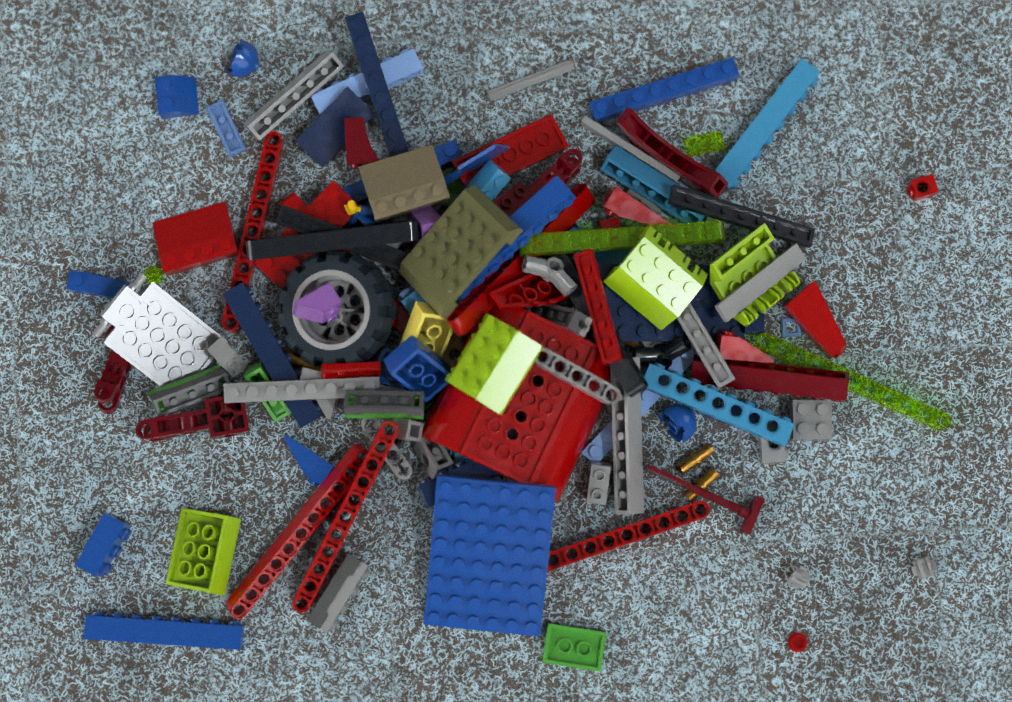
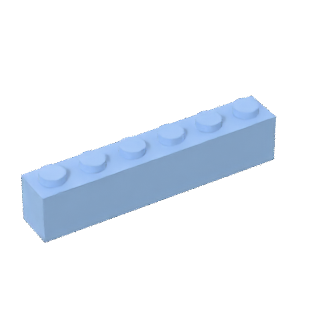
(395, 70)

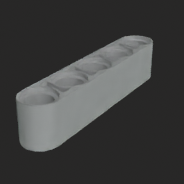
(585, 377)

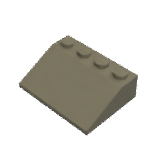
(404, 183)

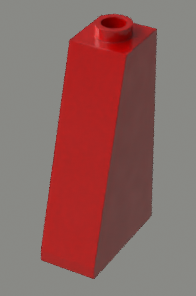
(816, 321)

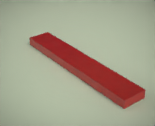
(598, 306)

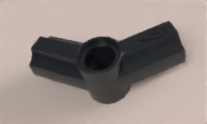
(662, 352)

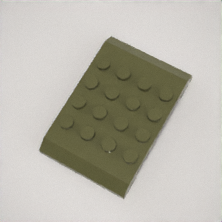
(457, 249)

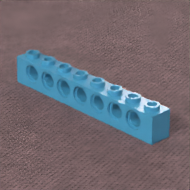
(784, 424)

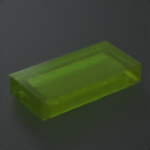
(704, 144)

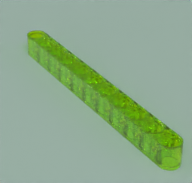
(622, 238)
(861, 383)

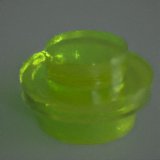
(153, 274)

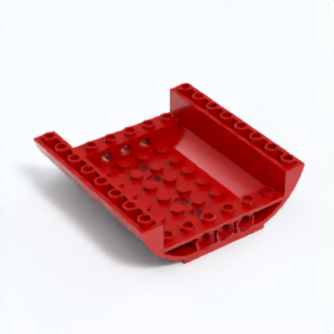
(556, 413)

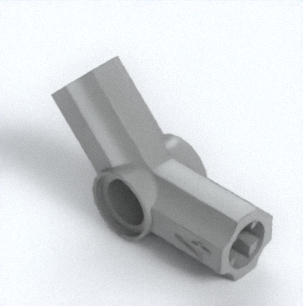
(550, 271)

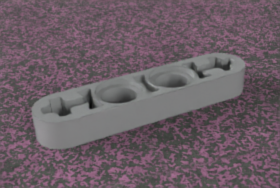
(405, 464)

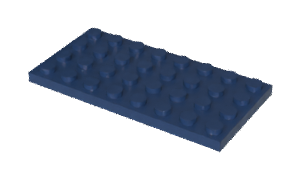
(636, 328)

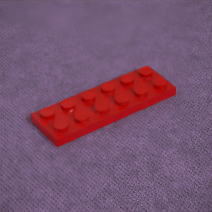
(527, 147)
(328, 207)

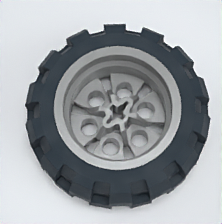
(376, 297)

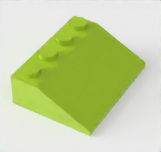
(203, 551)

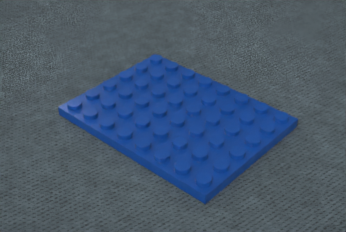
(489, 554)

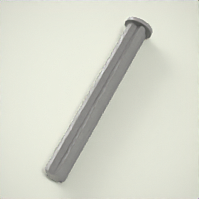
(532, 79)

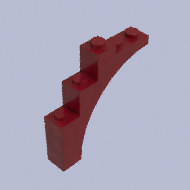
(357, 144)
(690, 171)

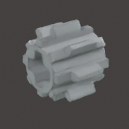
(924, 567)
(797, 576)

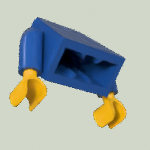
(363, 215)

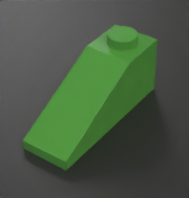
(258, 373)

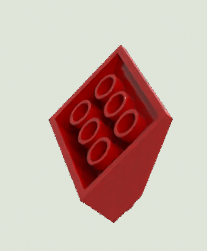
(195, 239)

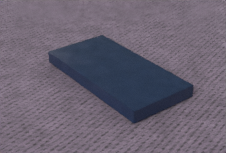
(327, 132)

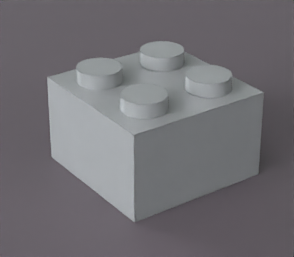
(811, 420)

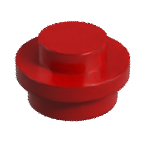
(797, 642)

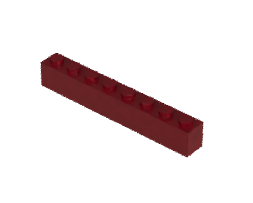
(780, 379)

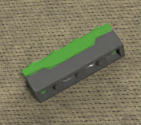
(188, 390)
(384, 404)

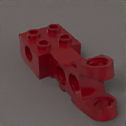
(520, 194)
(112, 381)
(217, 417)

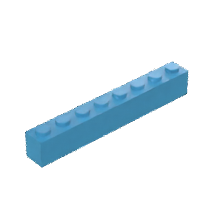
(767, 122)

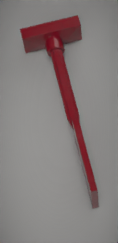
(748, 513)

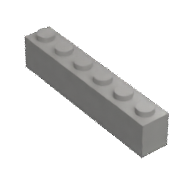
(293, 95)

